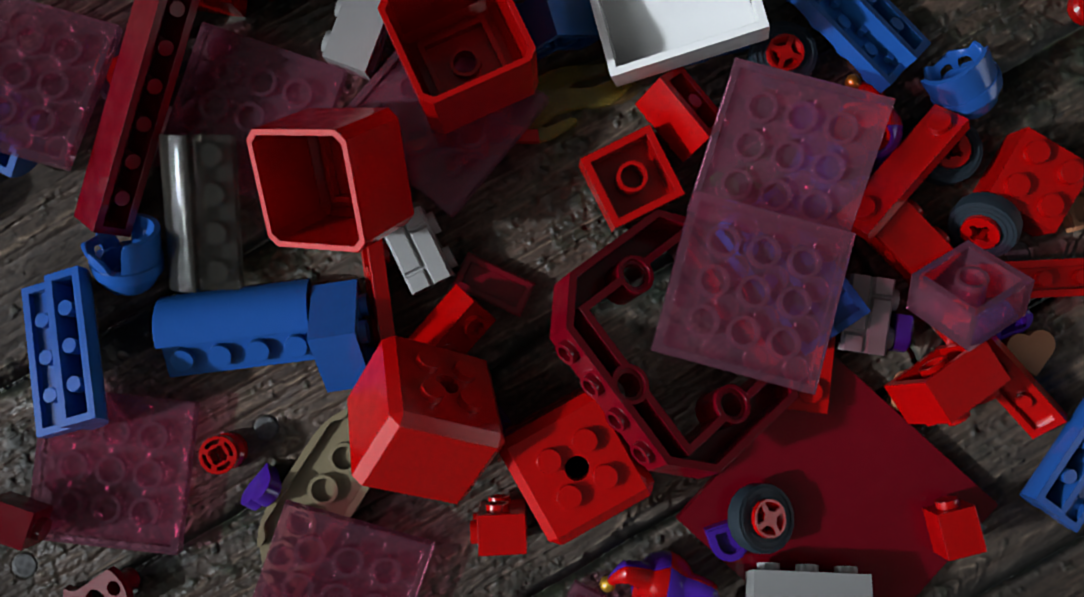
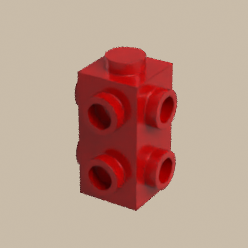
(454, 323)

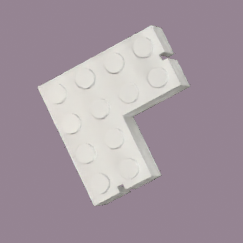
(663, 35)

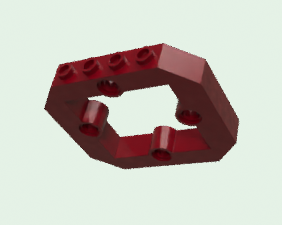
(600, 364)

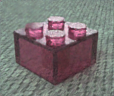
(969, 294)

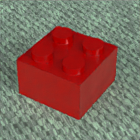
(630, 178)
(1036, 178)
(947, 384)

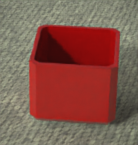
(440, 32)
(331, 177)
(423, 421)
(537, 458)

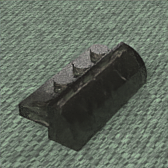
(201, 211)

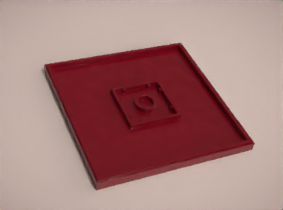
(852, 489)

